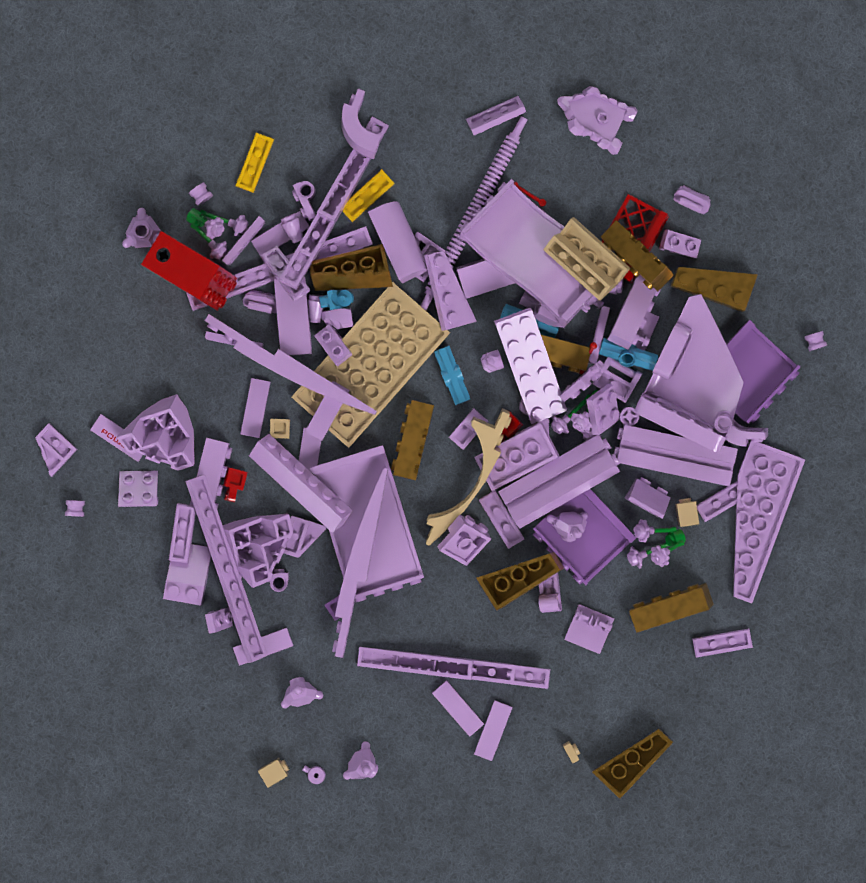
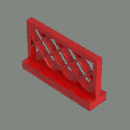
(651, 233)

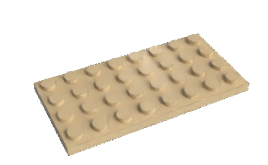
(386, 350)

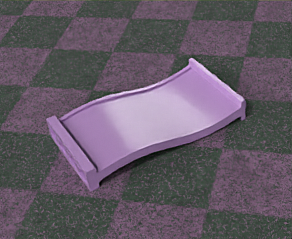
(512, 239)
(393, 553)

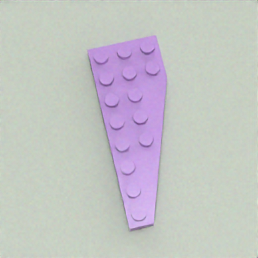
(763, 496)

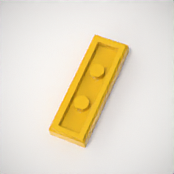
(254, 162)
(367, 195)

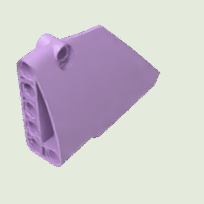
(694, 380)

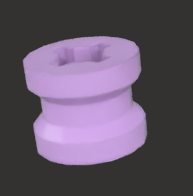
(200, 194)
(815, 341)
(630, 417)
(74, 508)

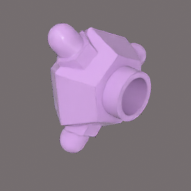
(141, 231)
(569, 524)
(300, 693)
(361, 764)

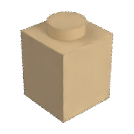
(687, 512)
(274, 772)

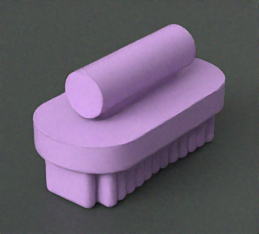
(692, 199)
(260, 301)

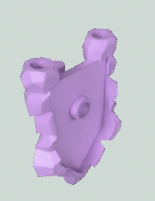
(596, 117)

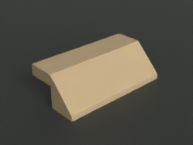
(586, 259)

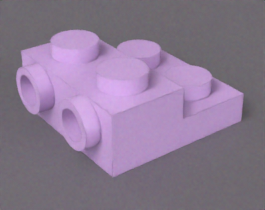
(464, 539)

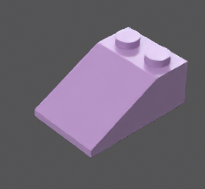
(646, 497)
(188, 580)

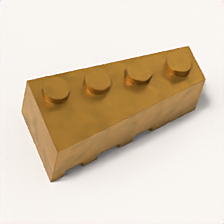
(637, 256)
(352, 270)
(721, 287)
(566, 354)
(413, 439)
(514, 581)
(671, 608)
(627, 767)

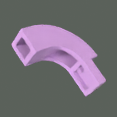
(357, 136)
(740, 435)

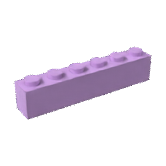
(300, 483)

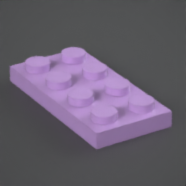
(520, 456)

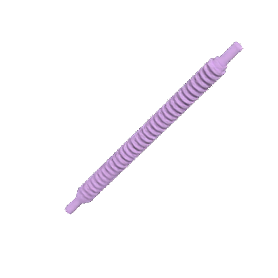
(513, 139)

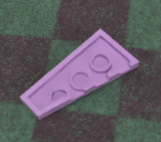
(448, 296)

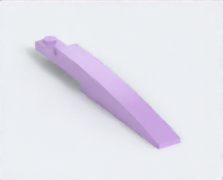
(329, 212)
(287, 366)
(358, 564)
(454, 667)

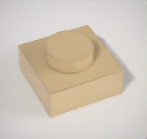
(280, 428)
(572, 751)

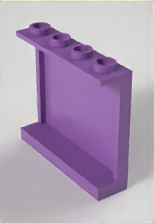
(761, 368)
(600, 542)

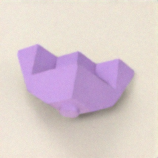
(162, 434)
(258, 545)

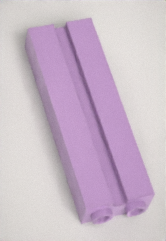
(674, 455)
(559, 481)

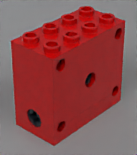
(189, 271)

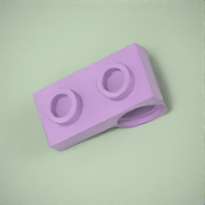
(307, 210)
(680, 244)
(333, 344)
(465, 432)
(279, 573)
(550, 595)
(219, 620)

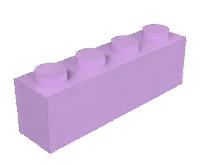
(632, 314)
(213, 465)

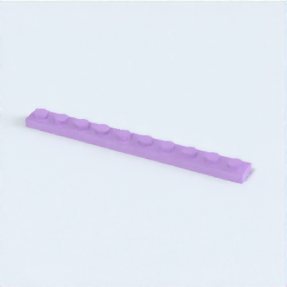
(262, 274)
(226, 568)

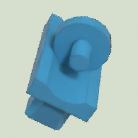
(336, 299)

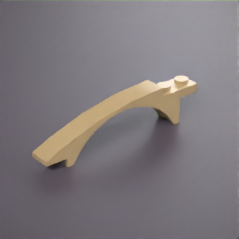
(489, 437)

